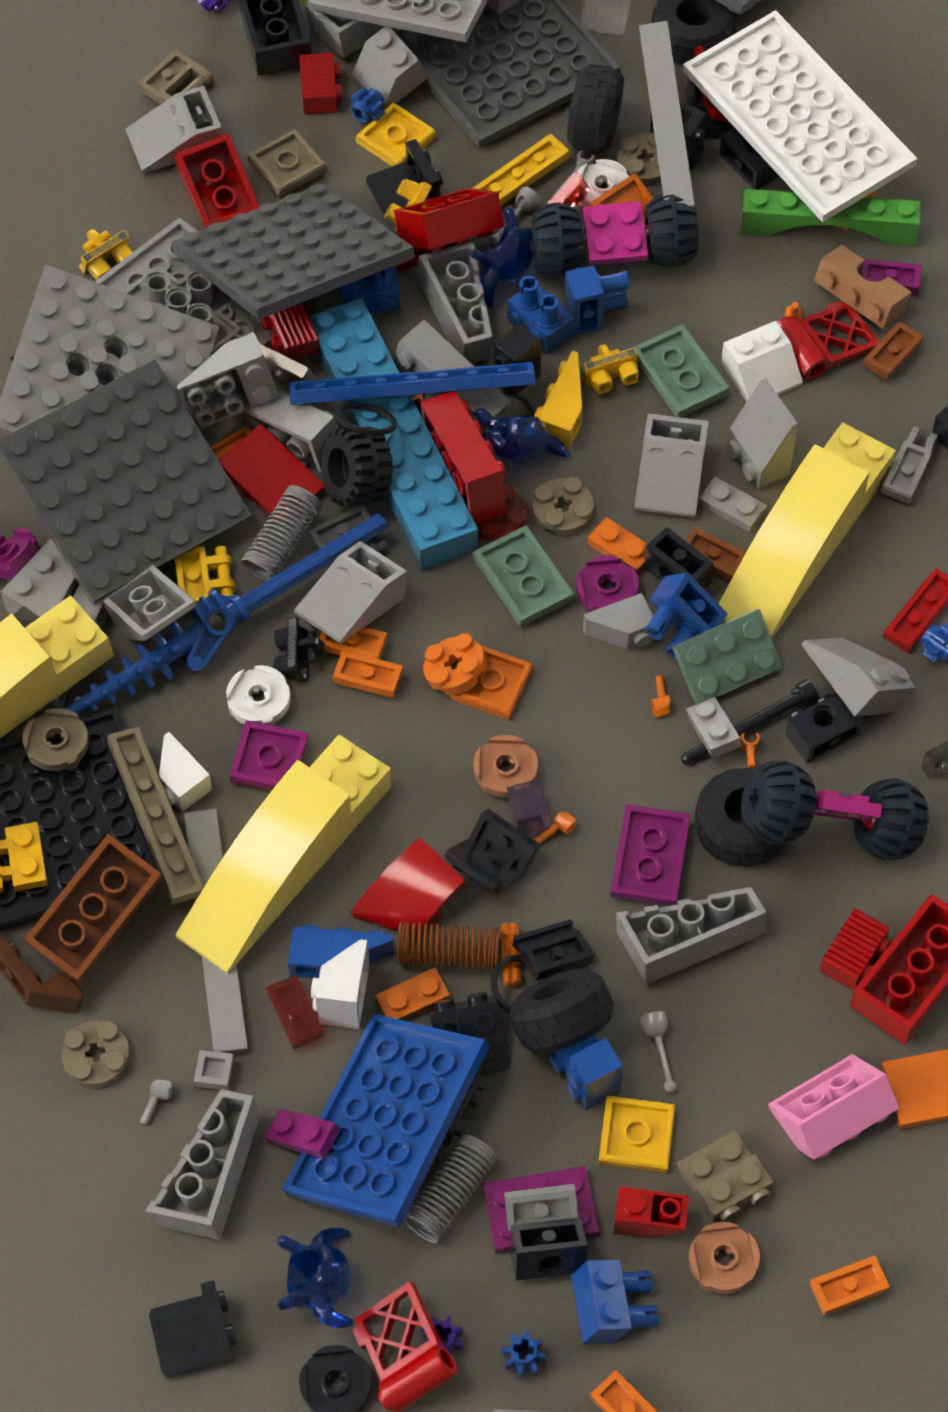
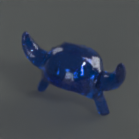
(507, 259)
(520, 437)
(317, 1276)

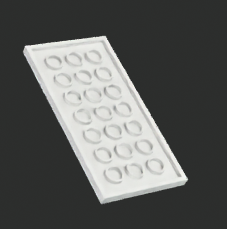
(799, 115)

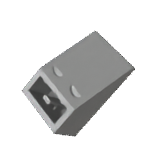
(172, 128)
(228, 382)
(671, 465)
(353, 592)

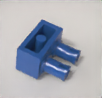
(377, 290)
(591, 295)
(540, 314)
(685, 605)
(602, 1301)

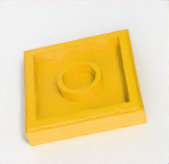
(388, 134)
(636, 1134)

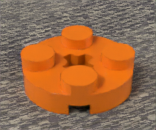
(451, 650)

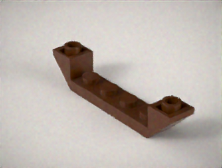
(56, 994)

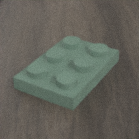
(680, 371)
(523, 576)
(727, 656)

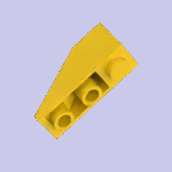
(564, 402)

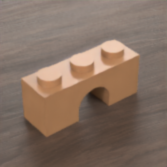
(877, 301)

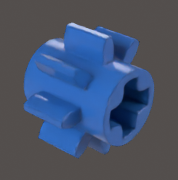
(367, 105)
(936, 643)
(519, 1344)

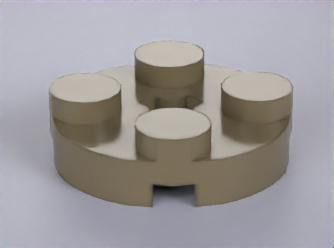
(634, 148)
(568, 491)
(60, 756)
(93, 1035)

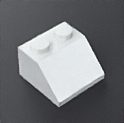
(759, 356)
(342, 987)

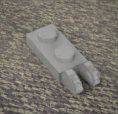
(909, 467)

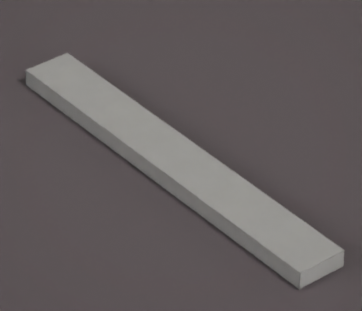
(666, 112)
(221, 988)

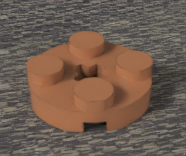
(500, 749)
(735, 1242)

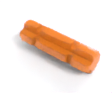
(511, 970)

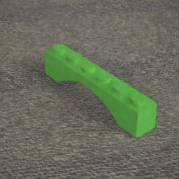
(886, 219)

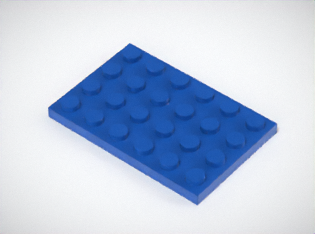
(391, 1118)

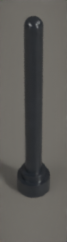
(802, 695)

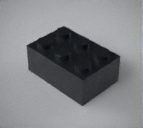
(275, 34)

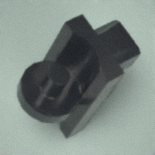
(301, 650)

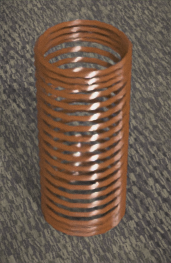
(489, 959)

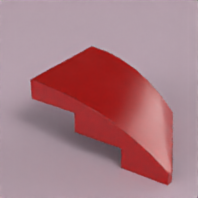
(410, 890)

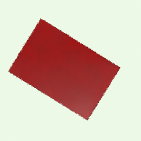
(266, 469)

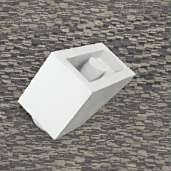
(182, 775)

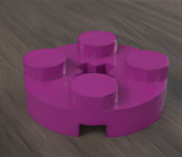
(16, 552)
(605, 569)

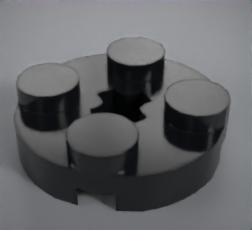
(319, 1370)

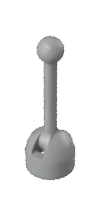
(525, 201)
(655, 1026)

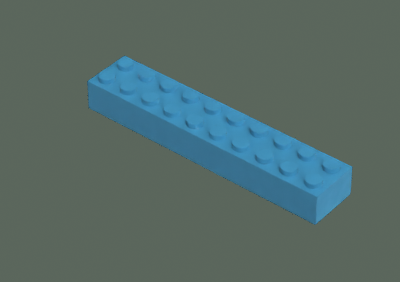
(421, 486)

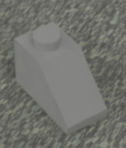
(620, 623)

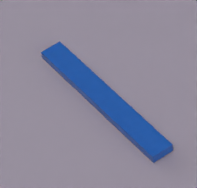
(412, 383)

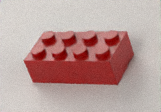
(466, 455)
(908, 975)

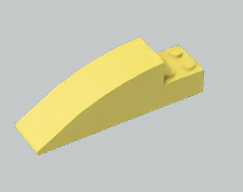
(807, 525)
(46, 659)
(283, 849)

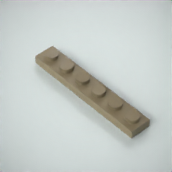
(155, 815)

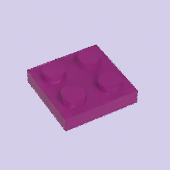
(266, 754)

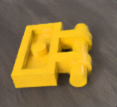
(194, 577)
(25, 857)

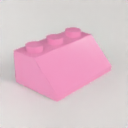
(834, 1106)

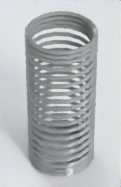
(266, 560)
(427, 1224)

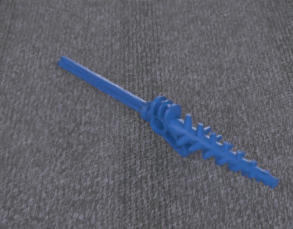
(199, 639)

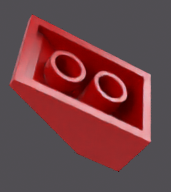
(215, 180)

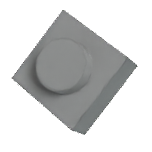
(214, 1070)

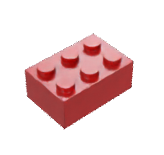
(449, 219)

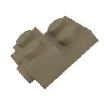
(725, 1178)

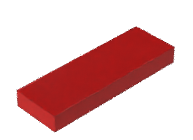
(919, 612)

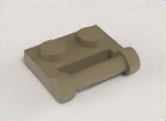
(171, 74)

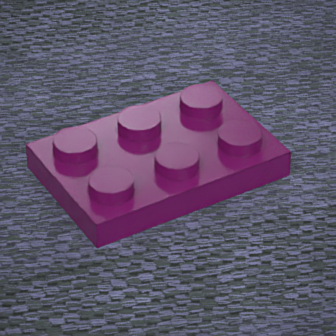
(650, 855)
(496, 1208)

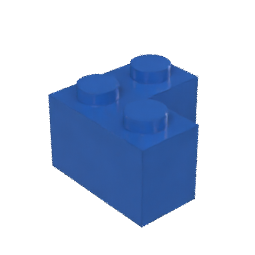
(590, 1069)

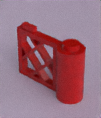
(808, 346)
(414, 1373)

